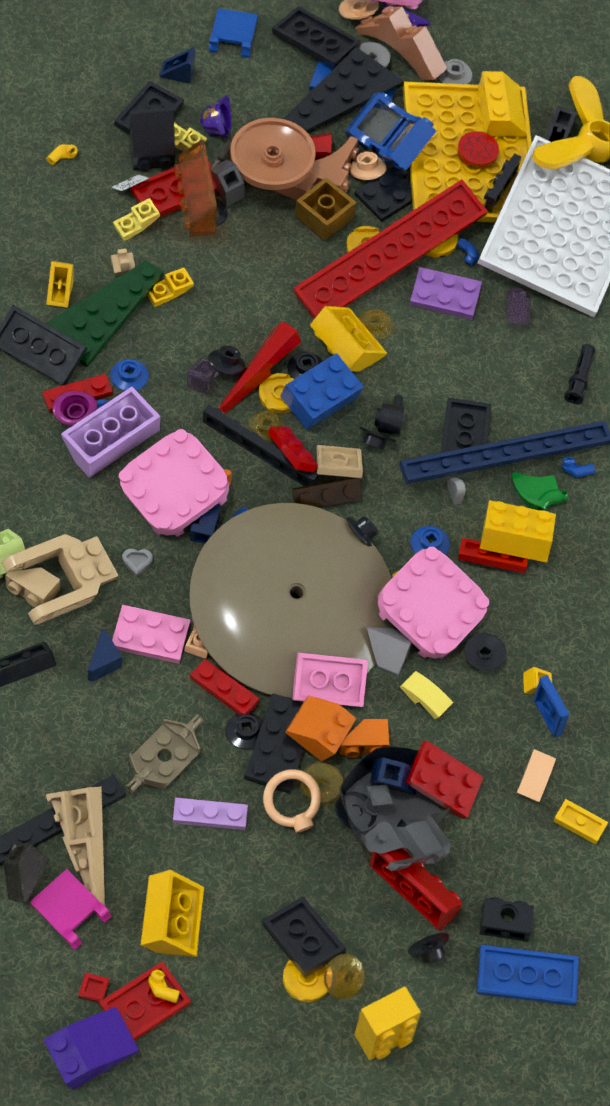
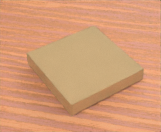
(339, 461)

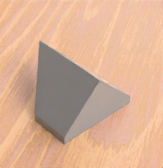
(389, 648)

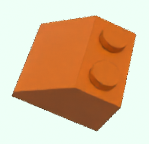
(320, 726)

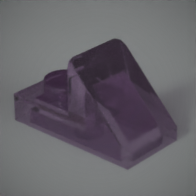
(201, 376)

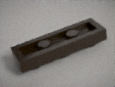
(328, 493)

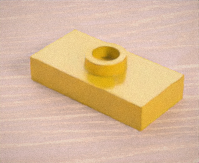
(580, 821)

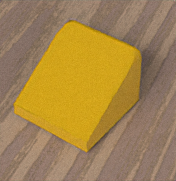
(532, 678)

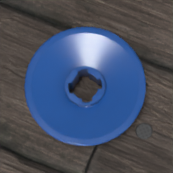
(124, 380)
(421, 536)

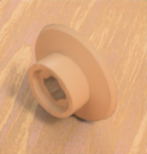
(367, 166)

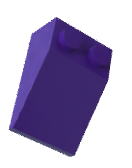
(91, 1047)

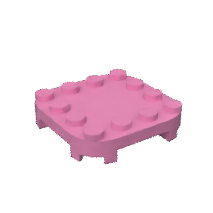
(174, 483)
(432, 603)

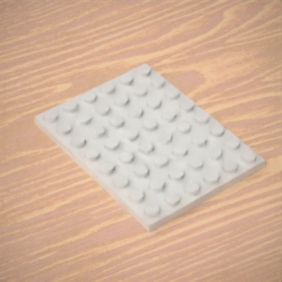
(555, 232)

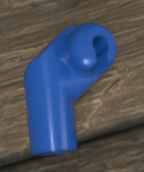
(575, 470)

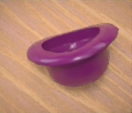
(73, 407)

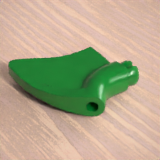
(538, 491)

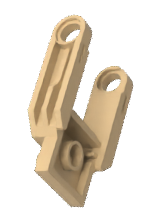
(83, 563)

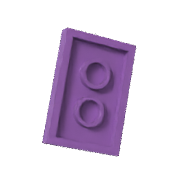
(445, 293)

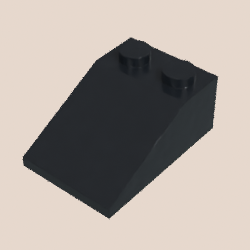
(152, 138)

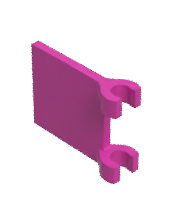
(66, 905)

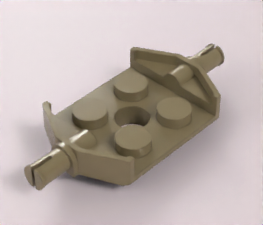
(173, 738)

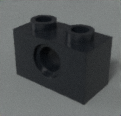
(495, 926)

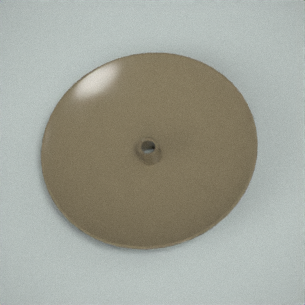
(245, 587)

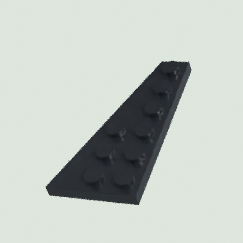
(343, 90)

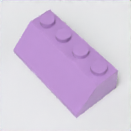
(111, 431)

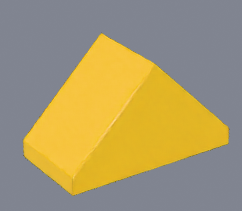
(60, 284)

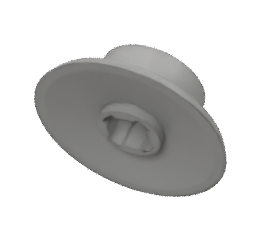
(377, 52)
(451, 76)

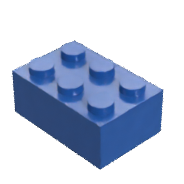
(321, 391)

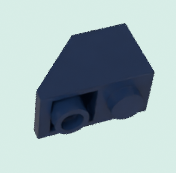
(392, 774)

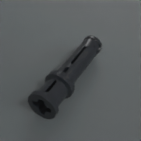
(578, 381)

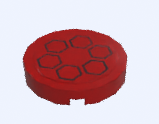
(478, 149)

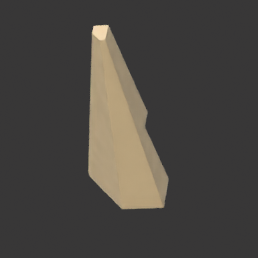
(82, 825)

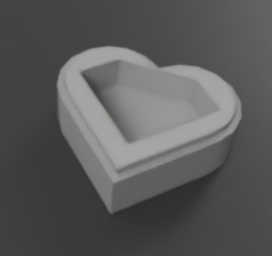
(456, 489)
(136, 560)

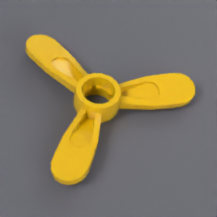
(592, 139)

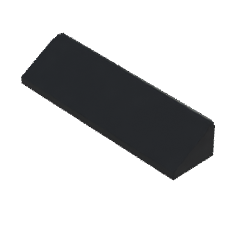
(25, 663)

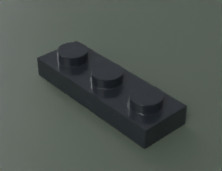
(501, 182)

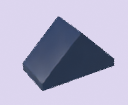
(179, 67)
(105, 658)

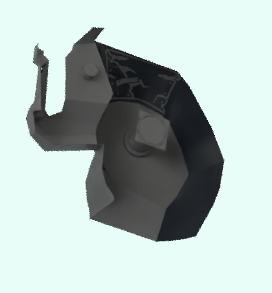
(401, 817)

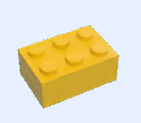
(518, 531)
(387, 1024)

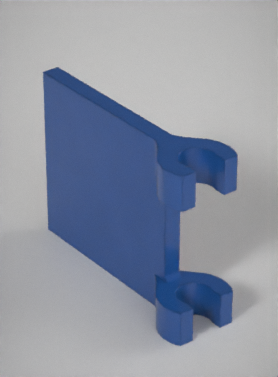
(233, 28)

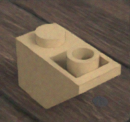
(33, 584)

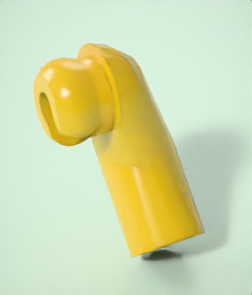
(62, 152)
(160, 988)

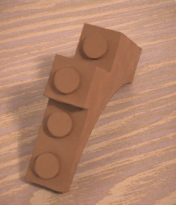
(410, 41)
(333, 167)

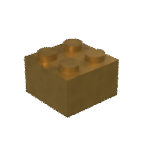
(325, 209)

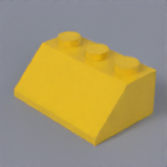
(501, 105)
(347, 337)
(172, 914)

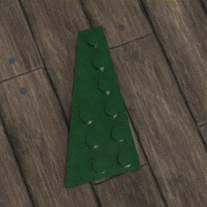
(106, 310)

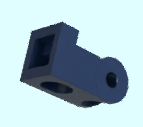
(206, 527)

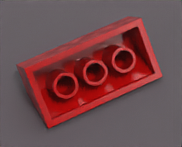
(418, 887)

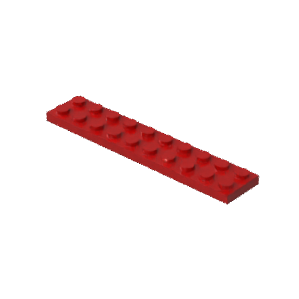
(391, 249)

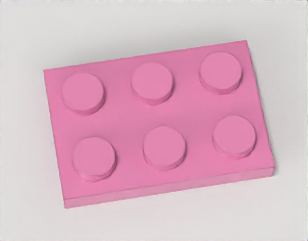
(151, 634)
(330, 678)

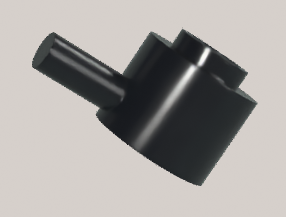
(390, 416)

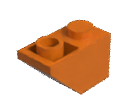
(365, 738)

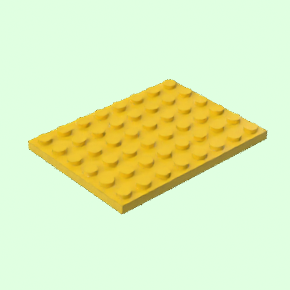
(454, 112)

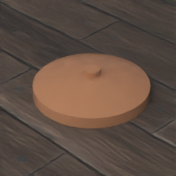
(273, 153)

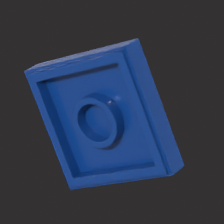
(551, 706)

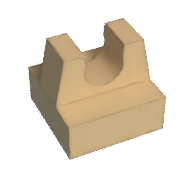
(122, 262)

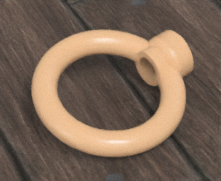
(299, 822)

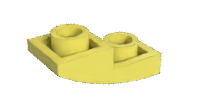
(186, 139)
(141, 217)
(427, 693)

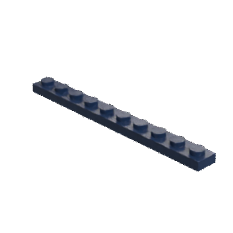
(504, 452)

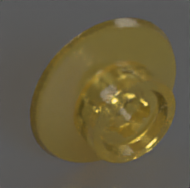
(378, 330)
(257, 420)
(328, 776)
(337, 971)

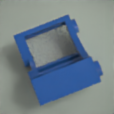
(390, 131)

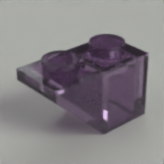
(517, 306)

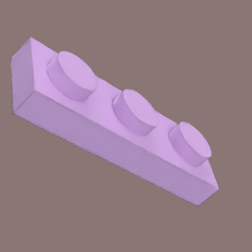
(210, 813)

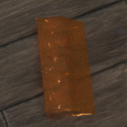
(196, 190)

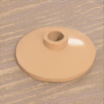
(358, 9)

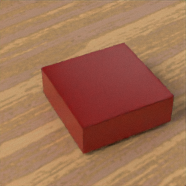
(93, 988)

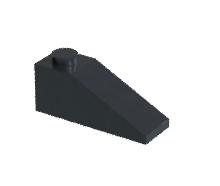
(561, 124)

